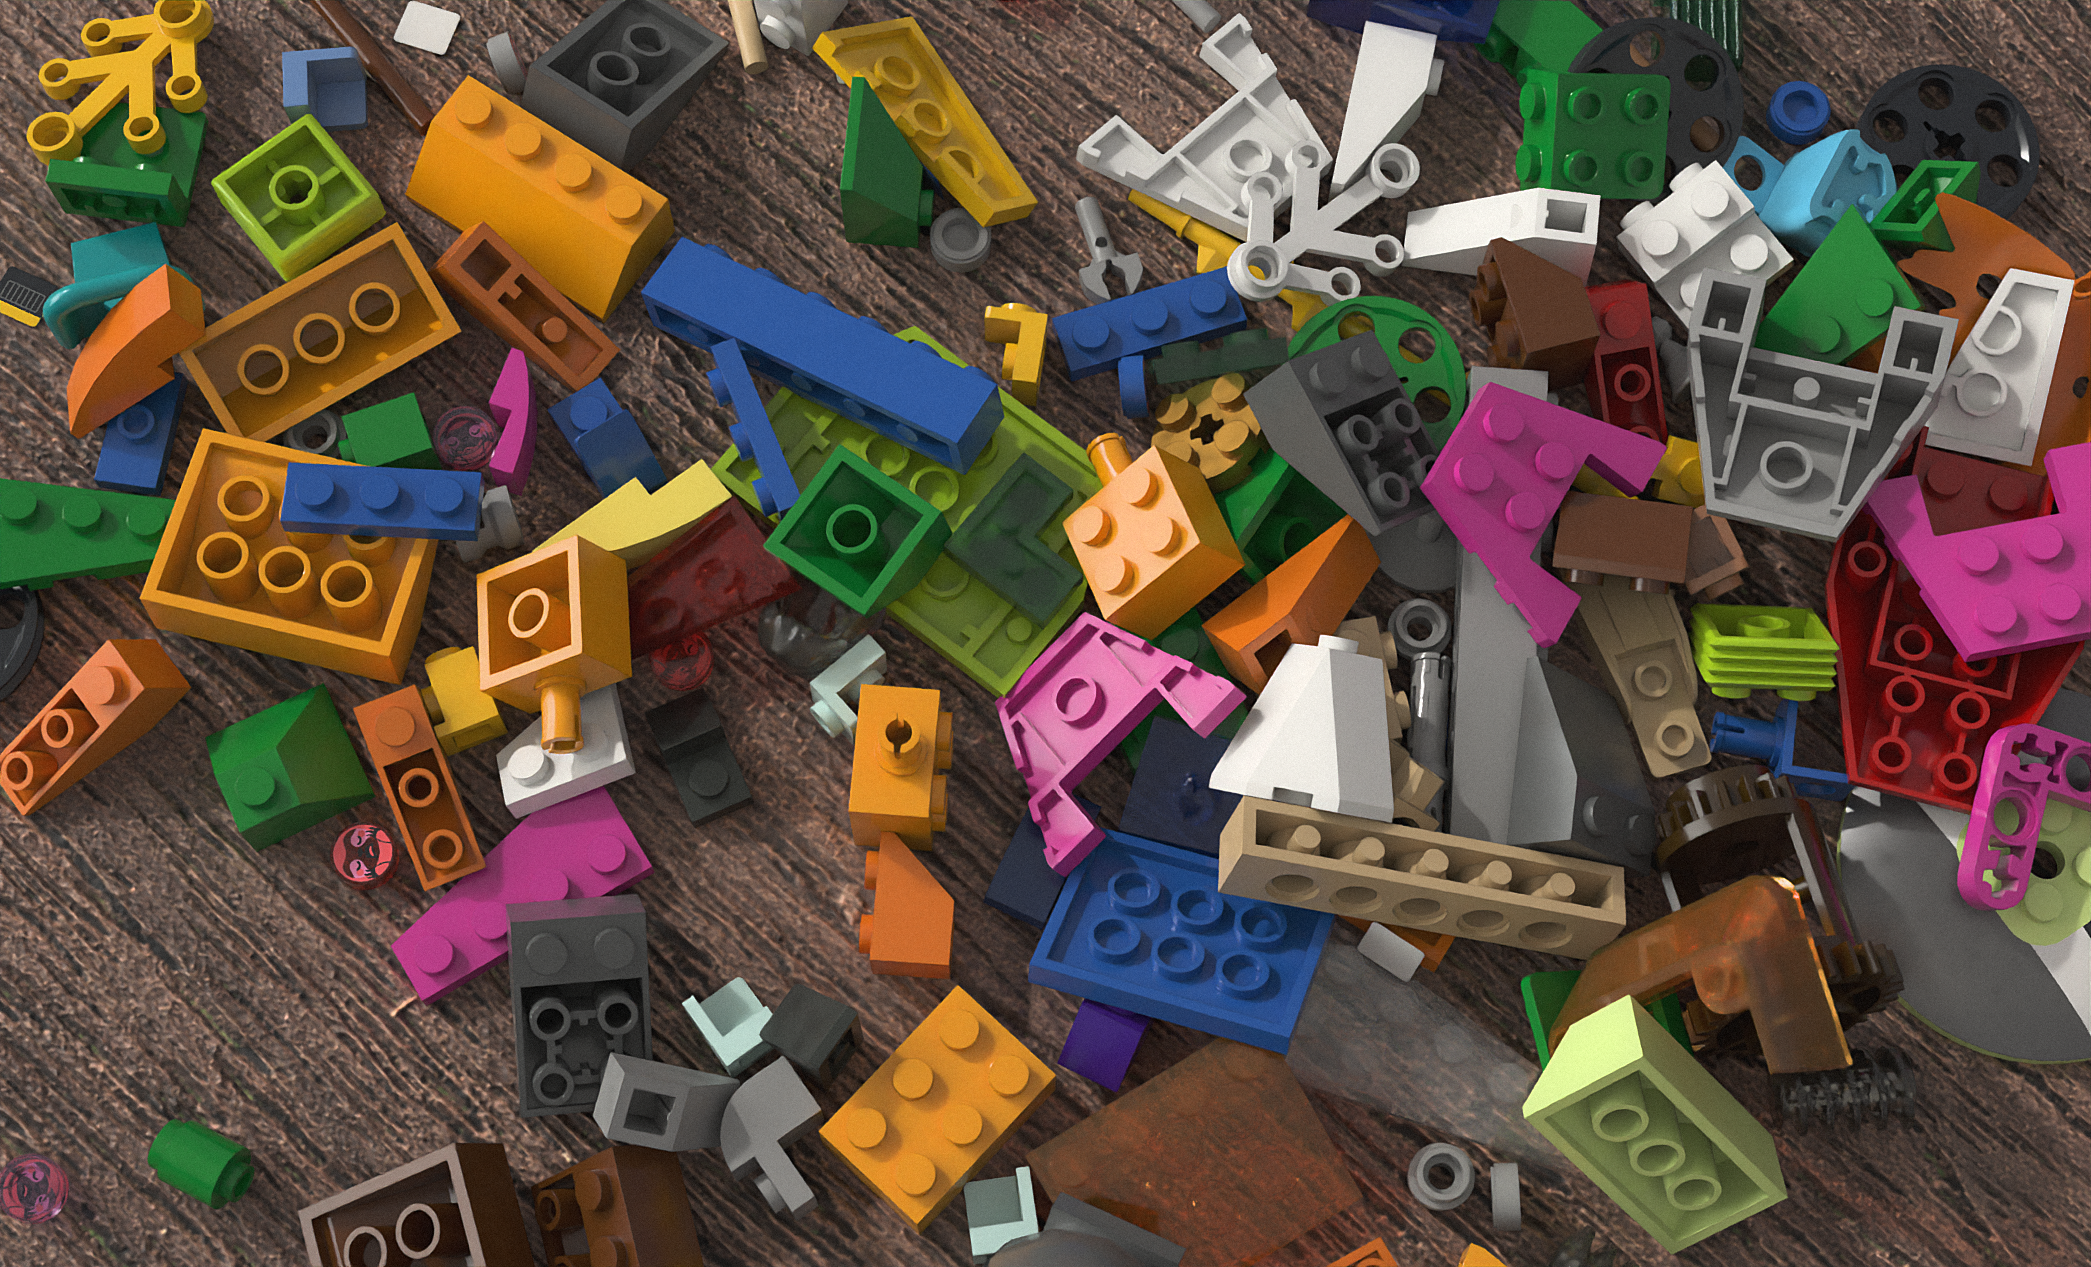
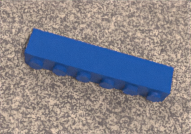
(826, 354)

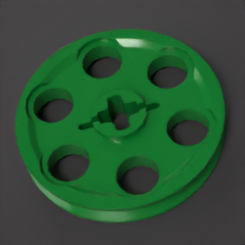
(1392, 322)

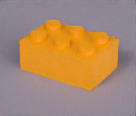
(938, 1109)

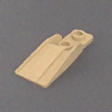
(1647, 668)

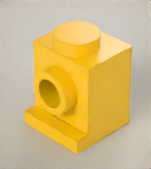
(456, 700)

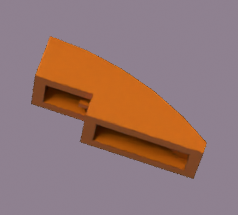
(134, 349)

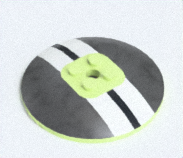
(1985, 979)

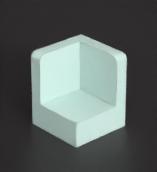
(731, 1025)
(999, 1212)

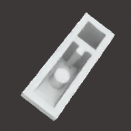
(1385, 97)

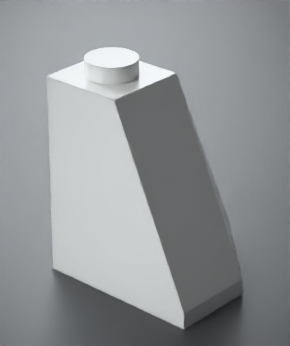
(1316, 735)

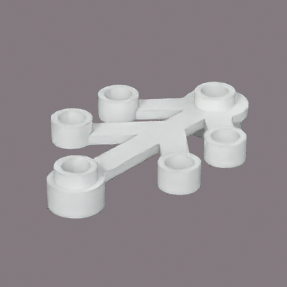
(1314, 229)

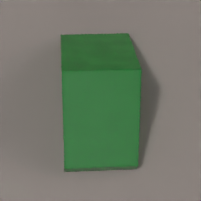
(1911, 215)

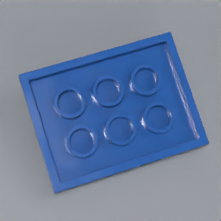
(1158, 939)

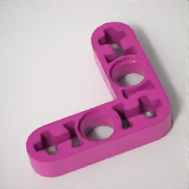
(2028, 790)

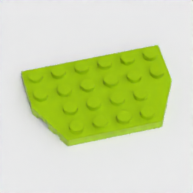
(948, 605)

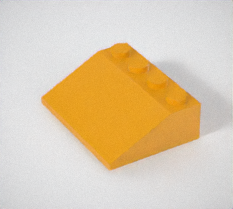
(293, 595)

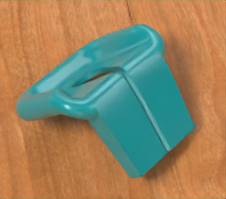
(103, 274)

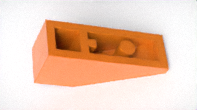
(522, 307)

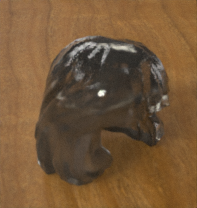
(811, 629)

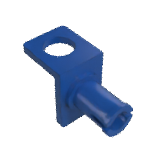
(1776, 745)

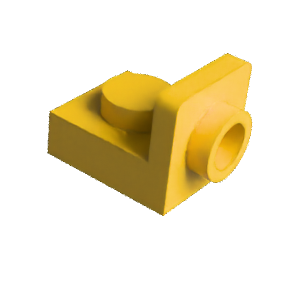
(1025, 340)

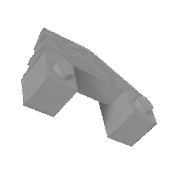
(1797, 436)

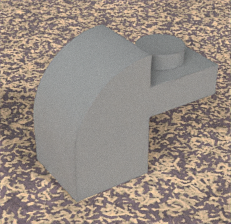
(760, 1123)

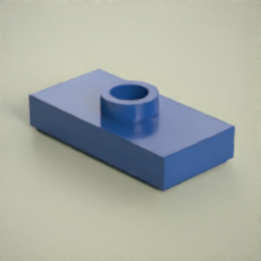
(141, 441)

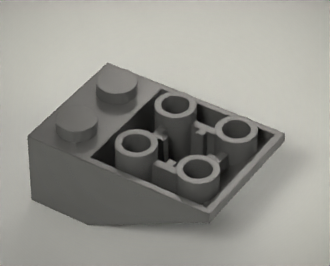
(1349, 430)
(576, 996)

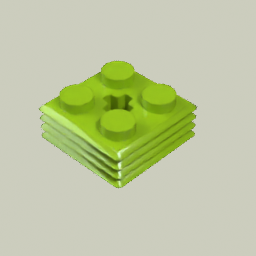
(307, 163)
(1762, 649)

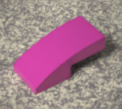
(515, 411)

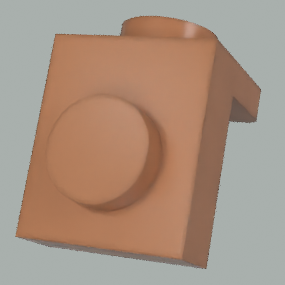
(1713, 556)

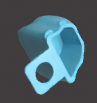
(1816, 187)

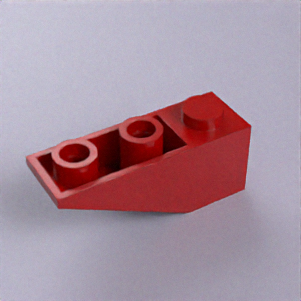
(1624, 367)

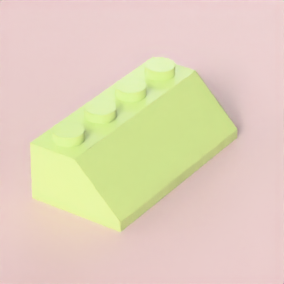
(1654, 1128)

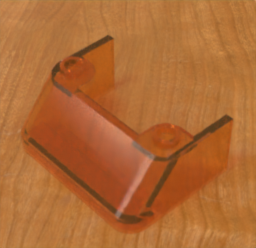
(1742, 953)

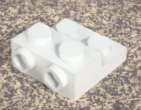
(1699, 227)

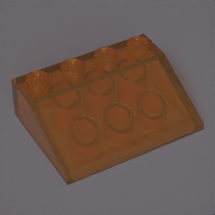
(1207, 1158)

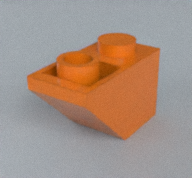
(911, 915)

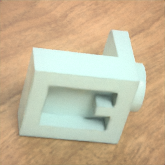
(842, 683)

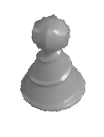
(1674, 359)

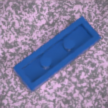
(1142, 322)
(753, 432)
(382, 501)

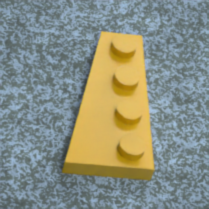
(931, 115)

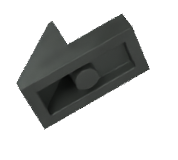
(699, 757)
(814, 1034)

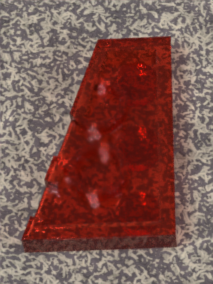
(704, 580)

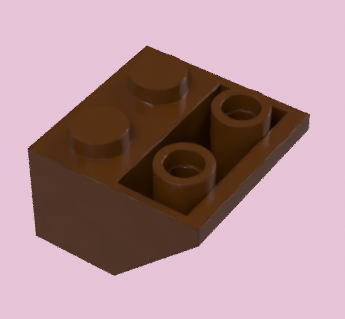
(1533, 314)
(1622, 539)
(618, 1212)

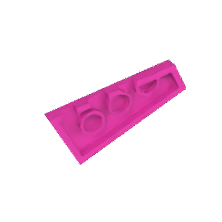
(552, 855)

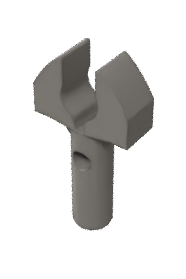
(1104, 255)

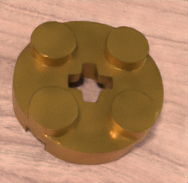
(1191, 416)

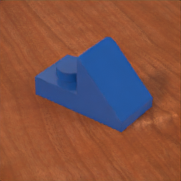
(606, 440)

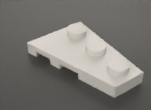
(2004, 371)

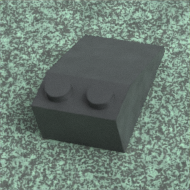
(622, 77)
(1578, 776)

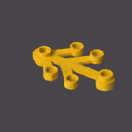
(173, 29)

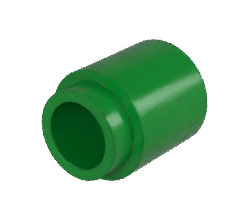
(201, 1163)

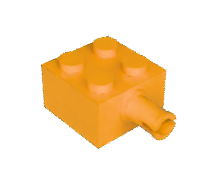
(1149, 537)
(554, 633)
(897, 765)

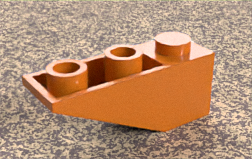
(1293, 603)
(91, 720)
(420, 786)

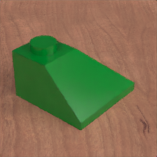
(880, 177)
(1274, 514)
(859, 534)
(288, 768)

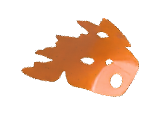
(1993, 246)

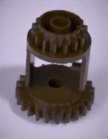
(1745, 823)

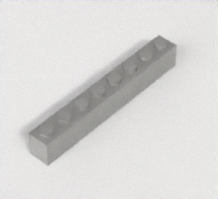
(1487, 669)

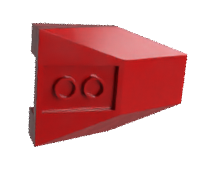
(1905, 696)

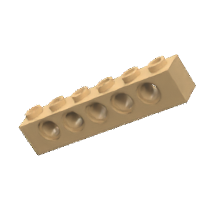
(1420, 879)

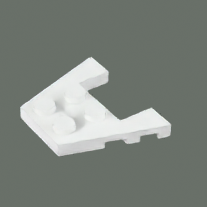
(1219, 156)

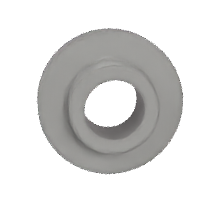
(321, 423)
(1421, 612)
(1455, 1162)

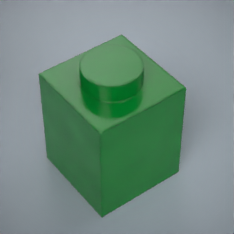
(390, 436)

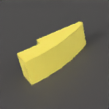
(644, 524)

